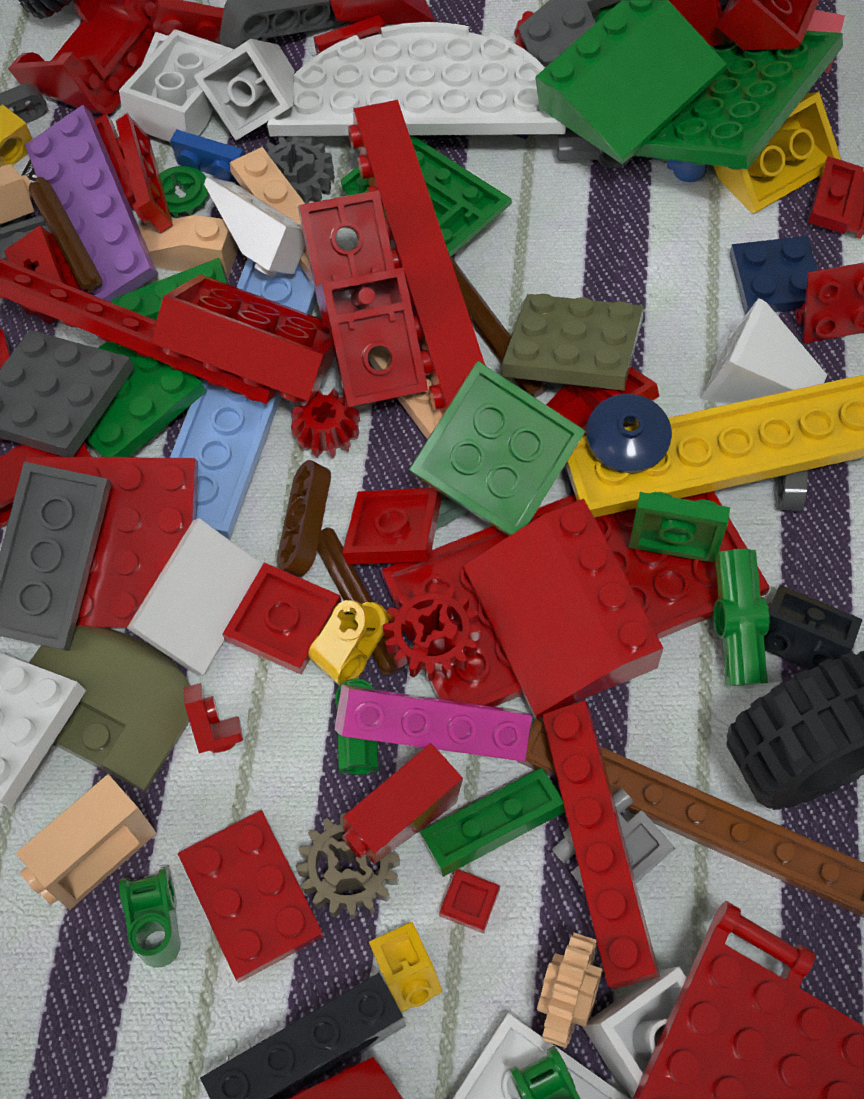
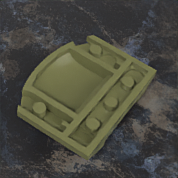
(130, 704)

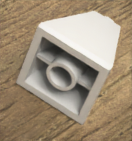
(247, 85)
(761, 360)

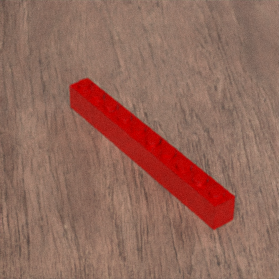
(417, 246)

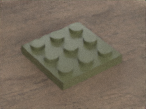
(573, 341)

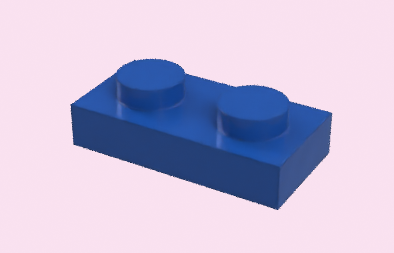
(205, 154)

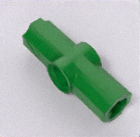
(741, 617)

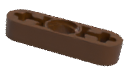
(304, 518)

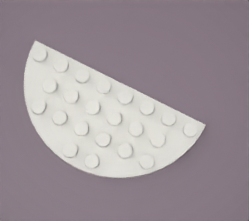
(437, 73)

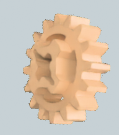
(569, 990)

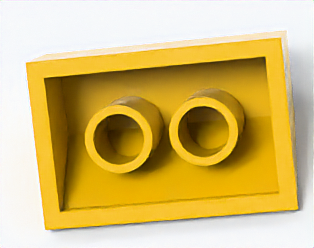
(788, 160)

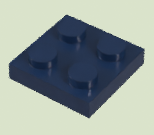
(773, 272)

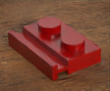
(839, 198)

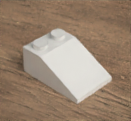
(164, 89)
(633, 1024)

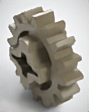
(336, 881)

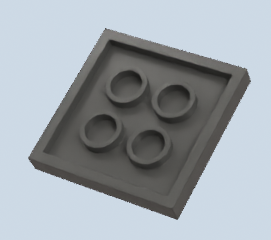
(57, 391)

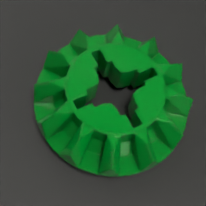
(191, 183)

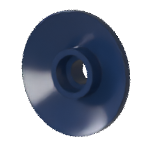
(625, 449)

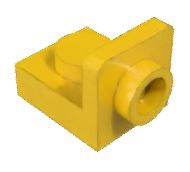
(406, 967)

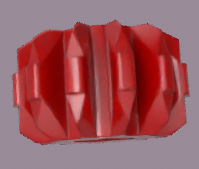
(325, 424)

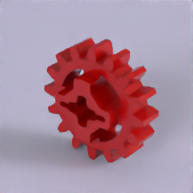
(440, 648)

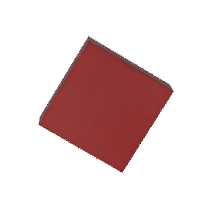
(469, 901)

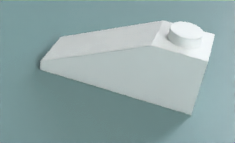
(258, 228)

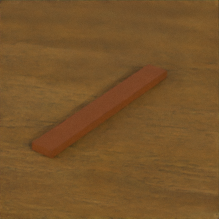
(724, 827)

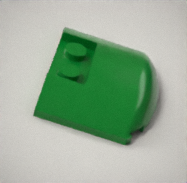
(459, 198)

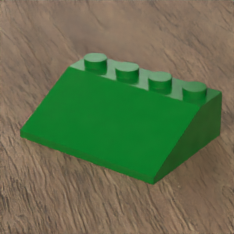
(628, 76)

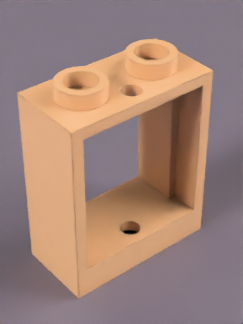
(84, 844)

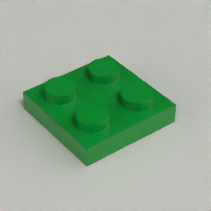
(679, 526)

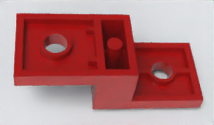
(362, 298)

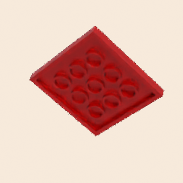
(141, 527)

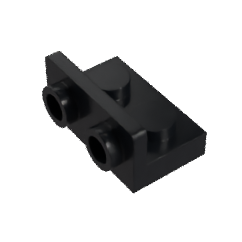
(808, 629)

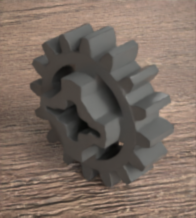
(303, 166)

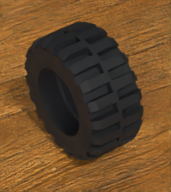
(803, 735)

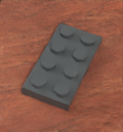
(49, 553)

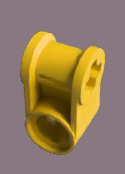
(346, 641)

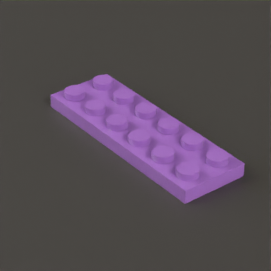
(87, 185)

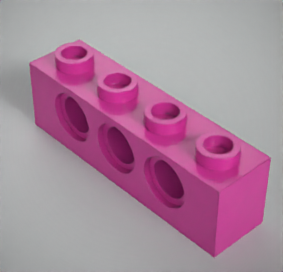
(427, 720)

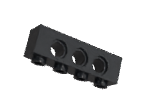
(310, 1046)

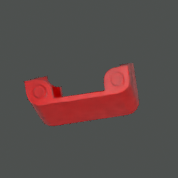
(95, 57)

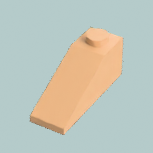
(190, 243)

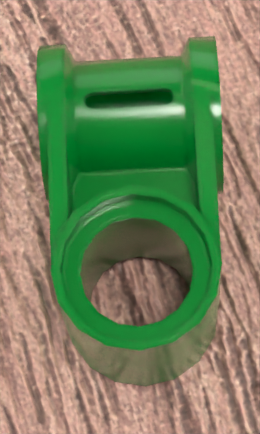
(149, 908)
(556, 1086)

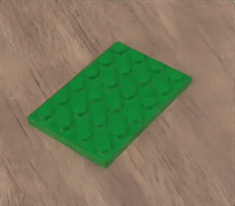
(745, 104)

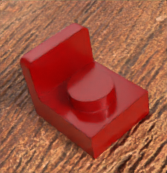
(205, 723)

